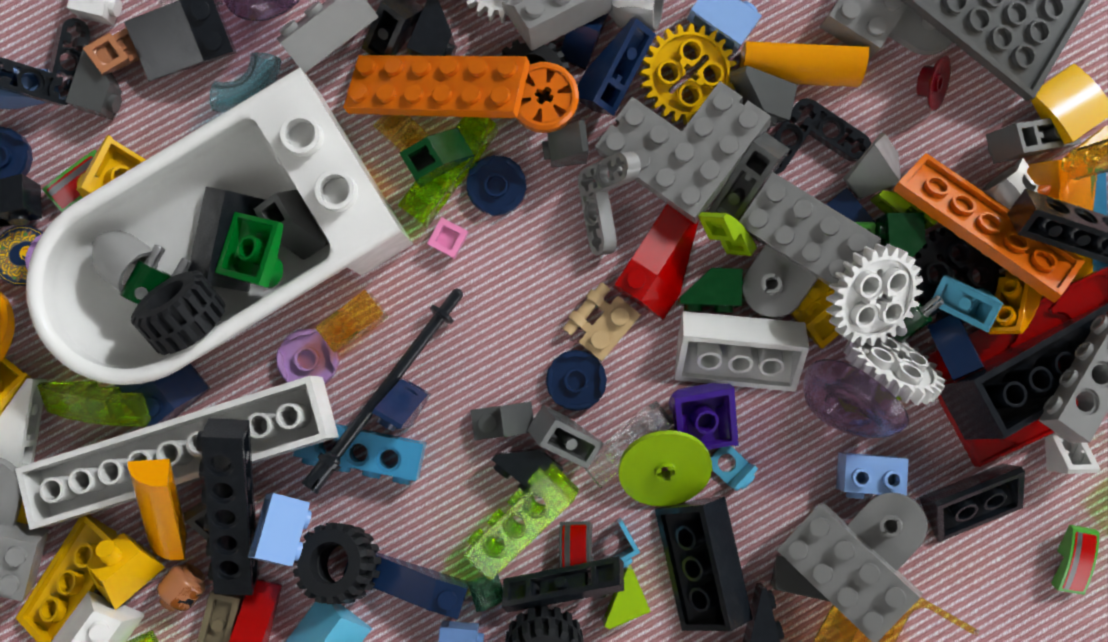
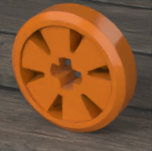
(563, 92)

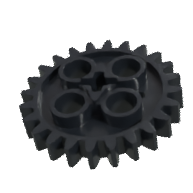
(970, 259)

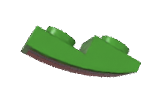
(63, 188)
(1080, 555)

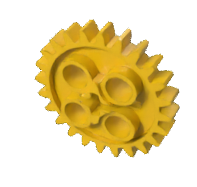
(670, 54)

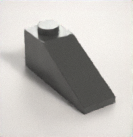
(1025, 140)
(749, 176)

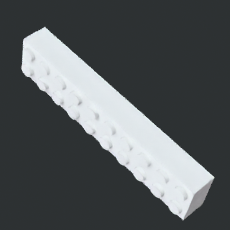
(98, 474)

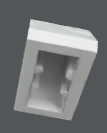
(1069, 457)

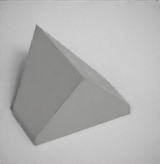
(875, 169)

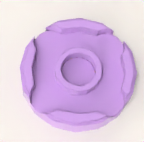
(305, 355)

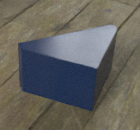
(581, 42)

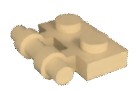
(608, 328)

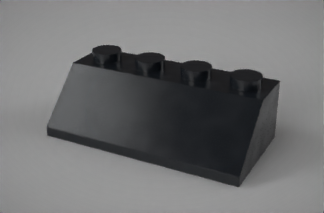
(704, 565)

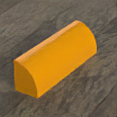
(808, 62)
(159, 507)

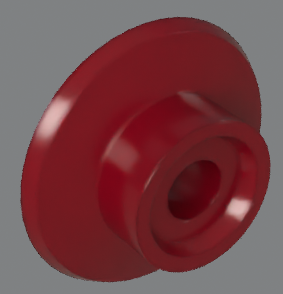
(934, 82)

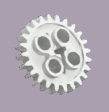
(874, 294)
(898, 369)

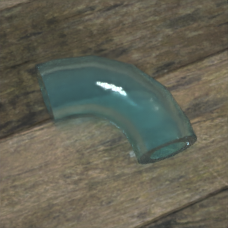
(261, 72)

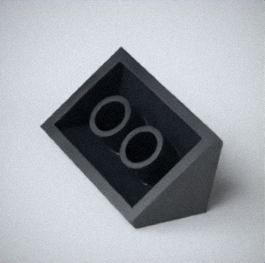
(212, 229)
(974, 500)

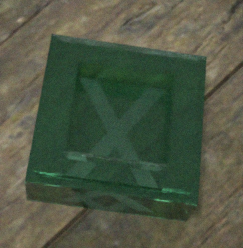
(485, 592)

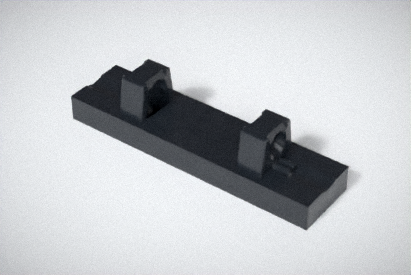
(563, 584)

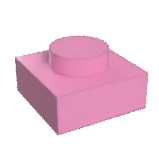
(447, 238)

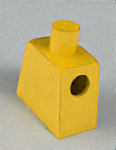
(122, 568)

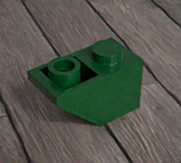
(436, 155)
(902, 231)
(716, 289)

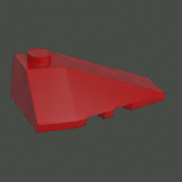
(659, 264)

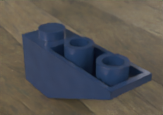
(401, 405)

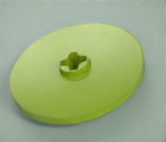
(687, 465)

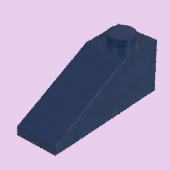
(614, 69)

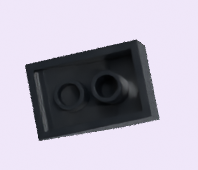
(180, 37)

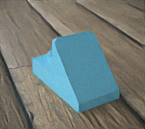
(967, 303)

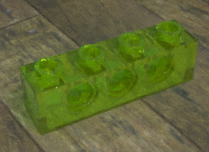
(427, 201)
(491, 556)

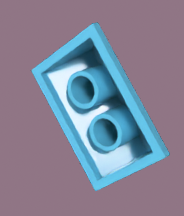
(329, 624)

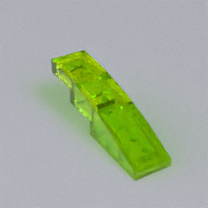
(94, 404)

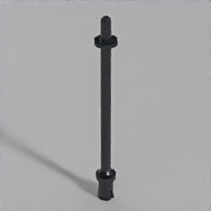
(330, 460)

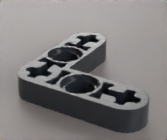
(48, 80)
(814, 128)

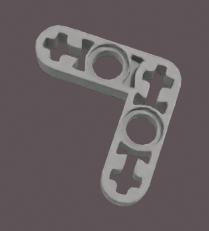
(595, 196)

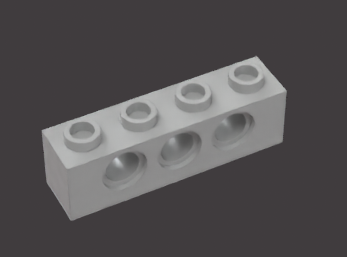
(1060, 410)

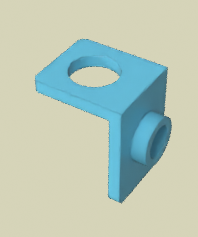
(740, 475)
(630, 552)

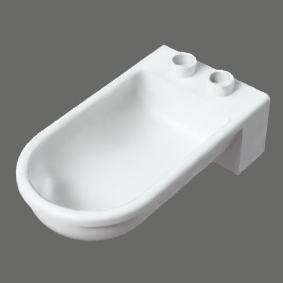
(258, 148)

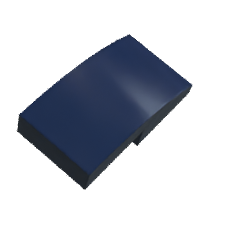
(955, 347)

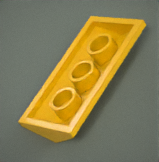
(64, 580)

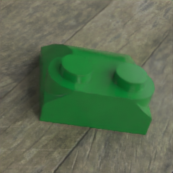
(252, 251)

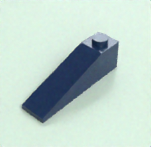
(420, 586)

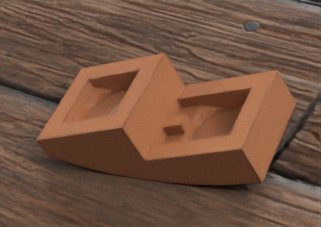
(112, 52)

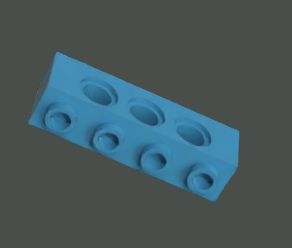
(409, 454)

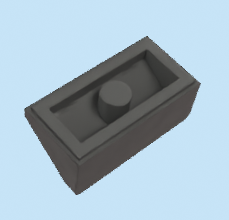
(790, 580)

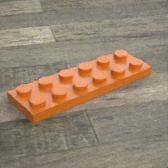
(438, 86)
(987, 227)

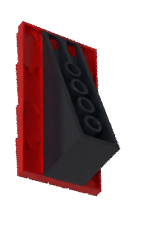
(1002, 403)

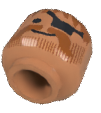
(181, 587)

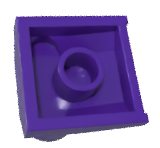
(706, 413)

